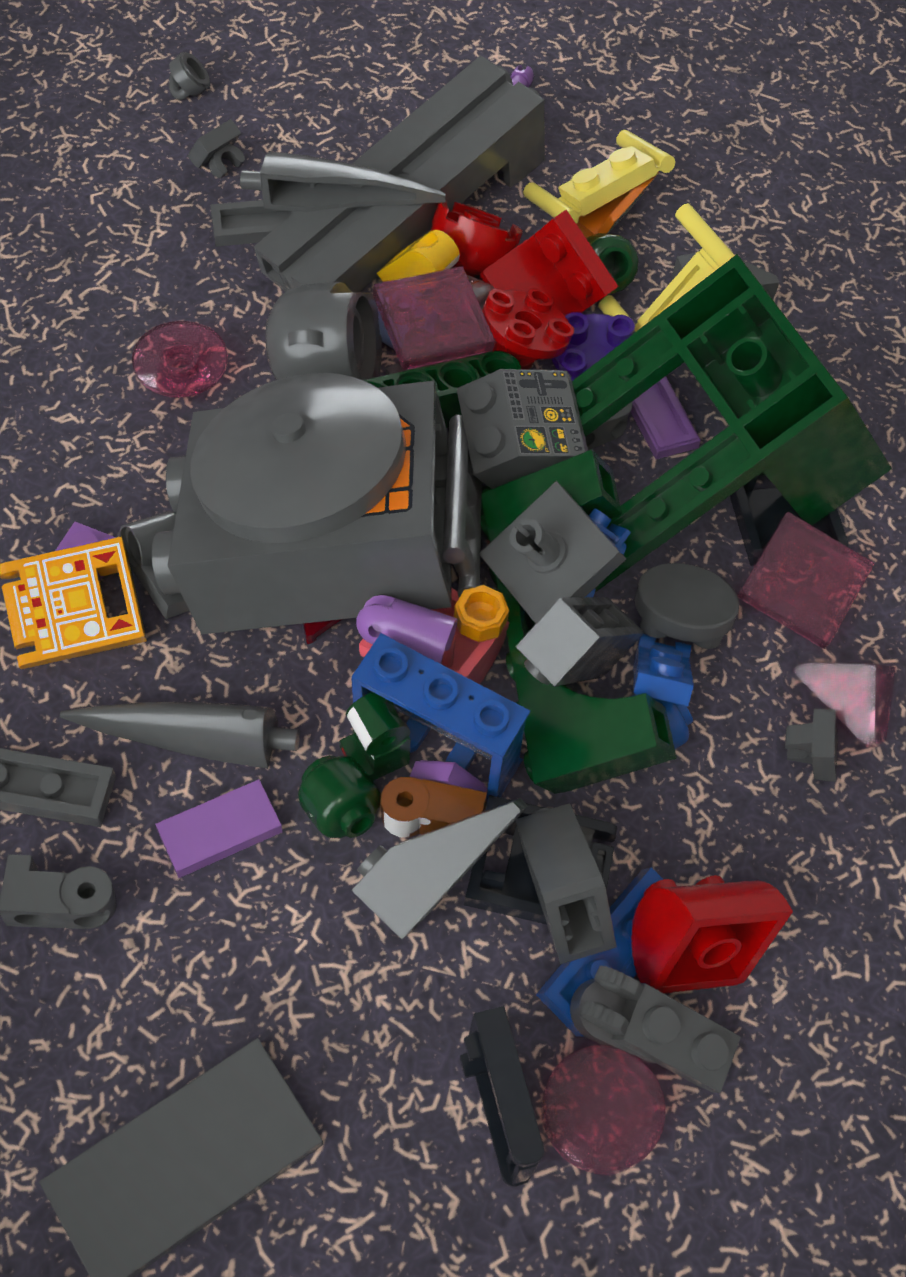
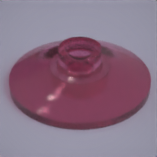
(176, 345)

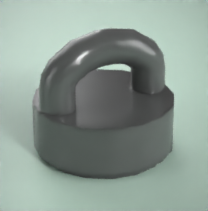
(189, 75)

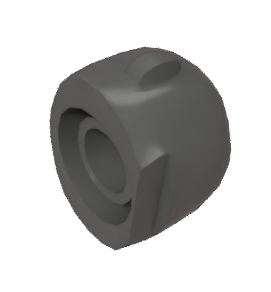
(324, 332)

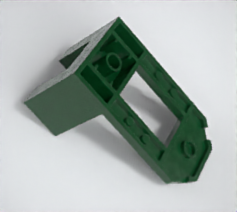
(769, 388)

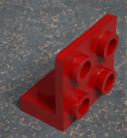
(557, 262)

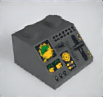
(520, 423)

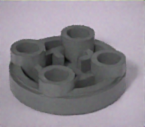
(686, 604)

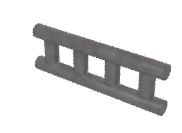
(462, 509)

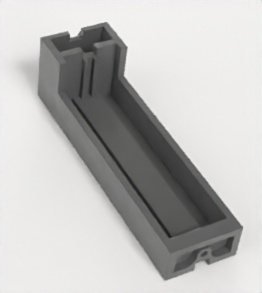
(446, 144)

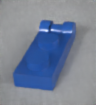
(663, 670)

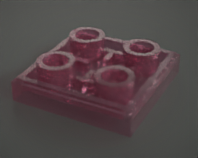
(433, 318)
(805, 580)

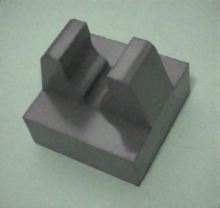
(815, 744)

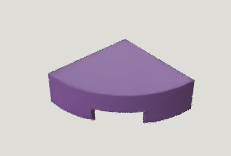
(446, 773)

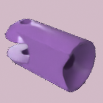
(408, 624)

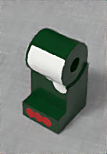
(378, 738)

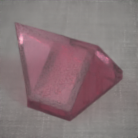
(857, 693)

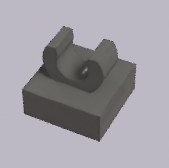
(217, 145)

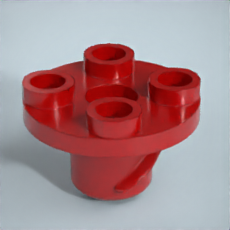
(527, 325)

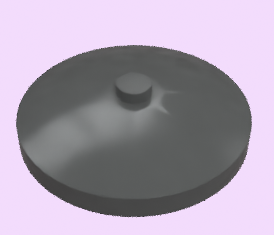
(298, 457)

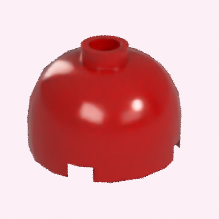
(476, 235)

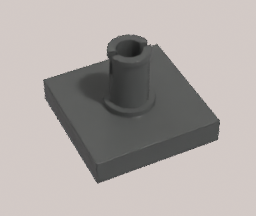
(551, 553)

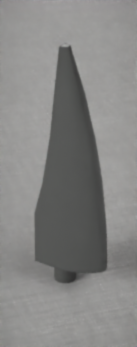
(319, 184)
(194, 728)

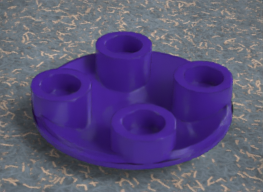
(592, 340)

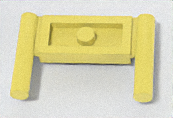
(598, 185)
(703, 263)

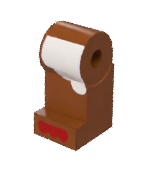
(420, 806)

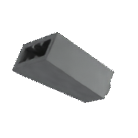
(567, 883)

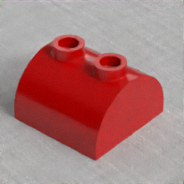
(704, 932)

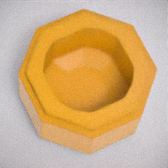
(481, 613)

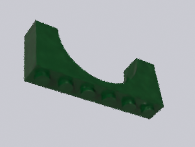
(568, 734)

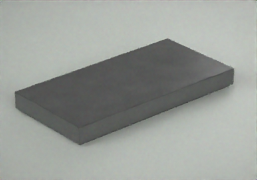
(180, 1164)

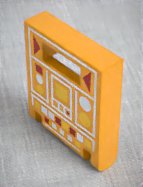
(62, 603)

